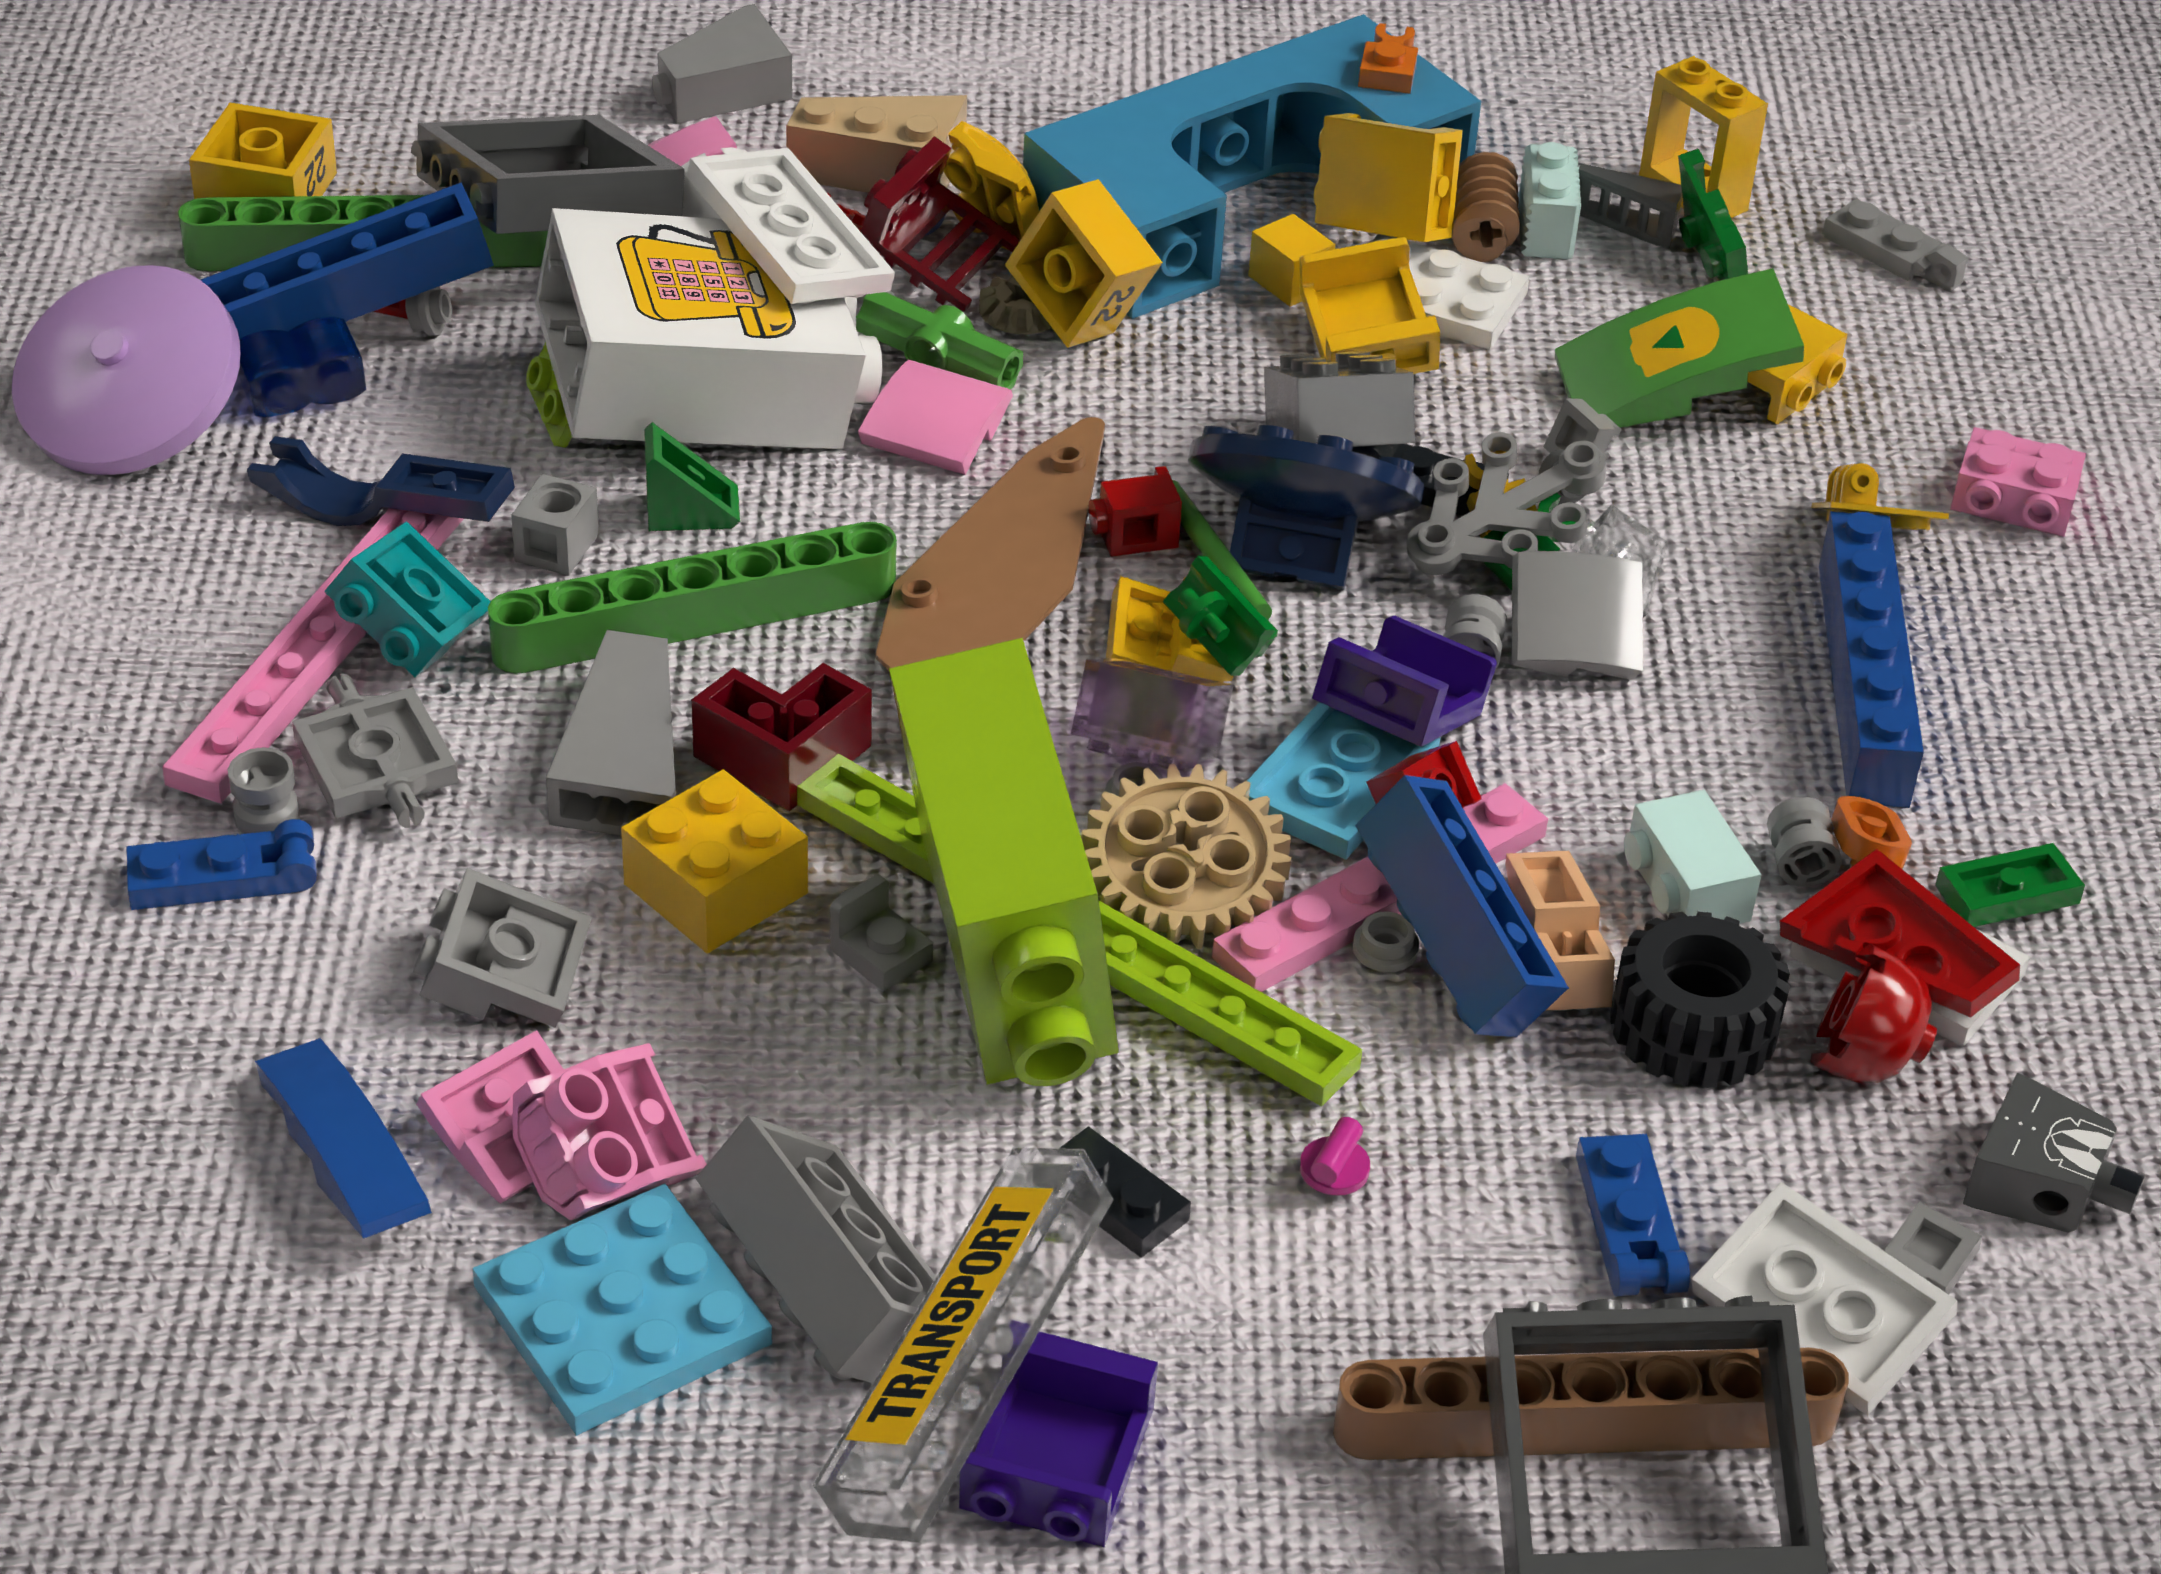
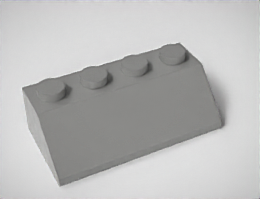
(819, 1242)

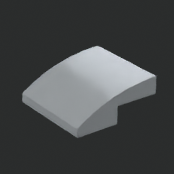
(1577, 613)

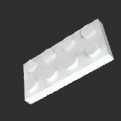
(790, 225)

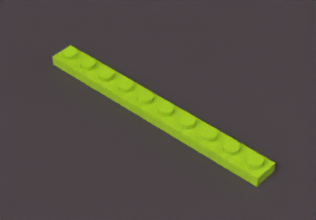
(1138, 959)

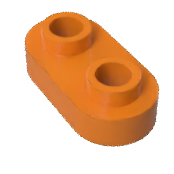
(1866, 826)

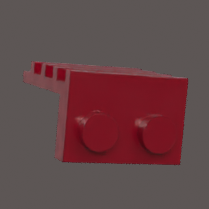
(911, 206)

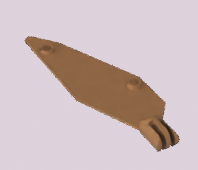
(1002, 560)

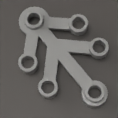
(1442, 542)

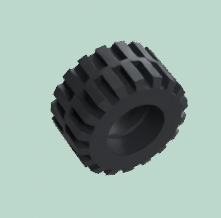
(1699, 999)

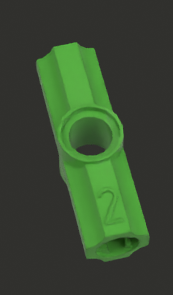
(939, 339)

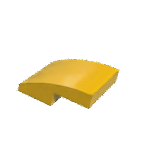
(1150, 633)

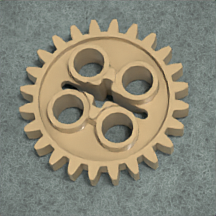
(1196, 839)

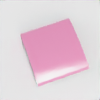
(934, 416)
(476, 1113)

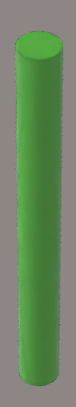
(1212, 547)

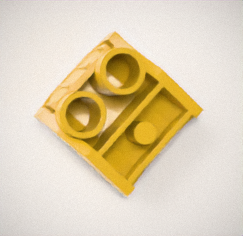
(991, 179)

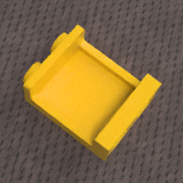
(1387, 178)
(1369, 303)
(1797, 383)

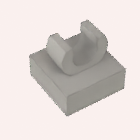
(1580, 423)

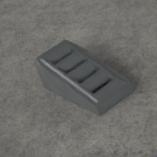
(1647, 191)

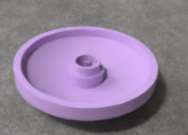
(126, 370)

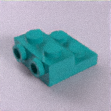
(407, 599)

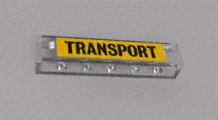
(963, 1345)

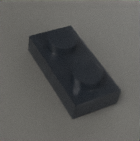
(1142, 1205)

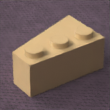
(864, 138)

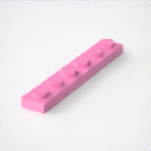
(1332, 910)

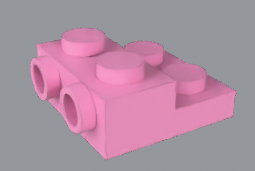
(2018, 481)

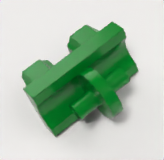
(1220, 617)

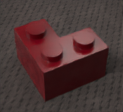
(778, 738)

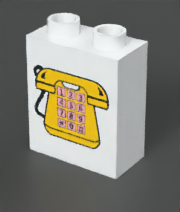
(693, 335)

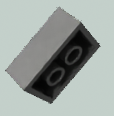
(1348, 398)

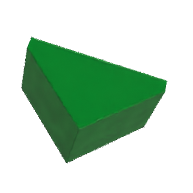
(684, 488)

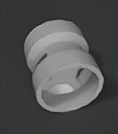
(1477, 623)
(262, 789)
(1804, 841)

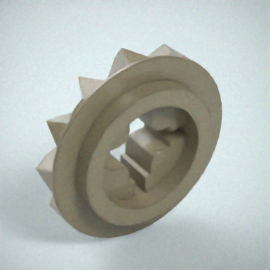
(1010, 309)

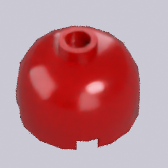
(1876, 1020)

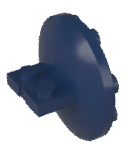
(1301, 498)

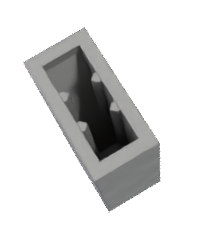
(724, 68)

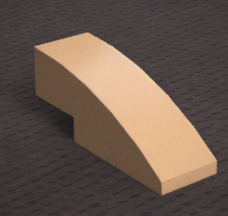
(1567, 923)

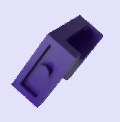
(1409, 684)
(1062, 1440)

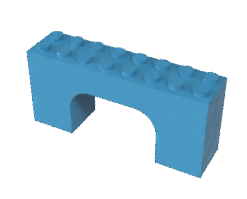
(1194, 139)

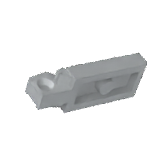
(1895, 245)

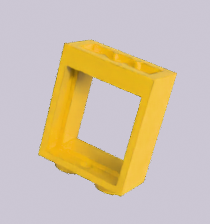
(1722, 101)

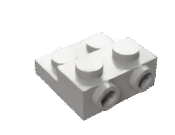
(501, 950)

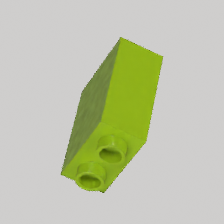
(1007, 864)

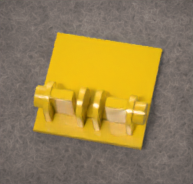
(1855, 489)

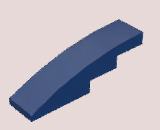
(343, 1137)

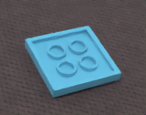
(621, 1308)

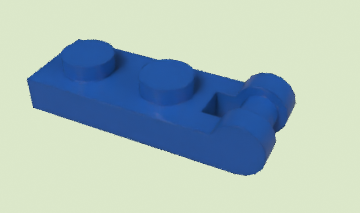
(222, 867)
(1631, 1215)

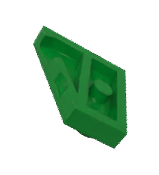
(1708, 222)

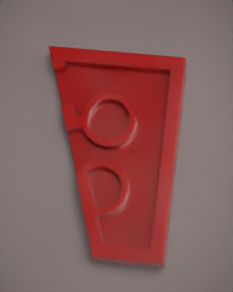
(1895, 912)

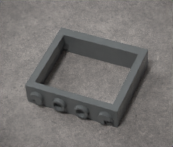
(535, 164)
(1666, 1326)

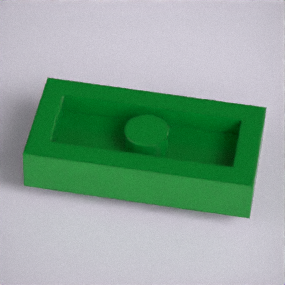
(2010, 885)

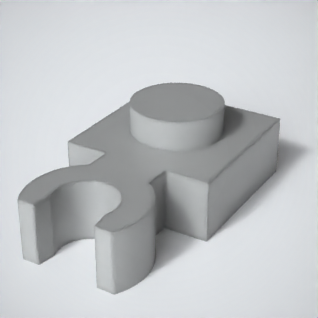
(1934, 1246)

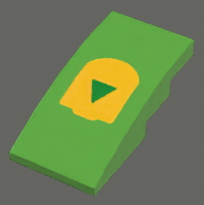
(1681, 349)

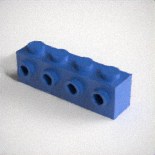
(1461, 907)

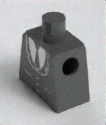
(2048, 1161)

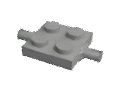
(374, 751)

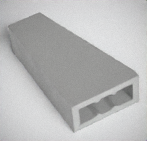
(618, 739)

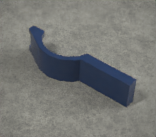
(410, 485)

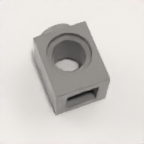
(555, 524)

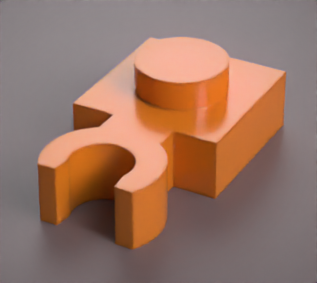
(1389, 61)

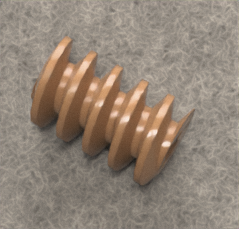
(1486, 206)

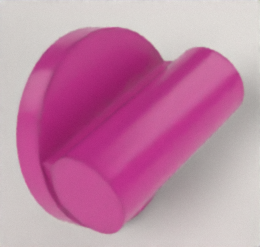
(1336, 1162)

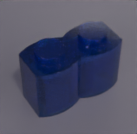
(300, 367)

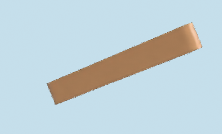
(1575, 1403)

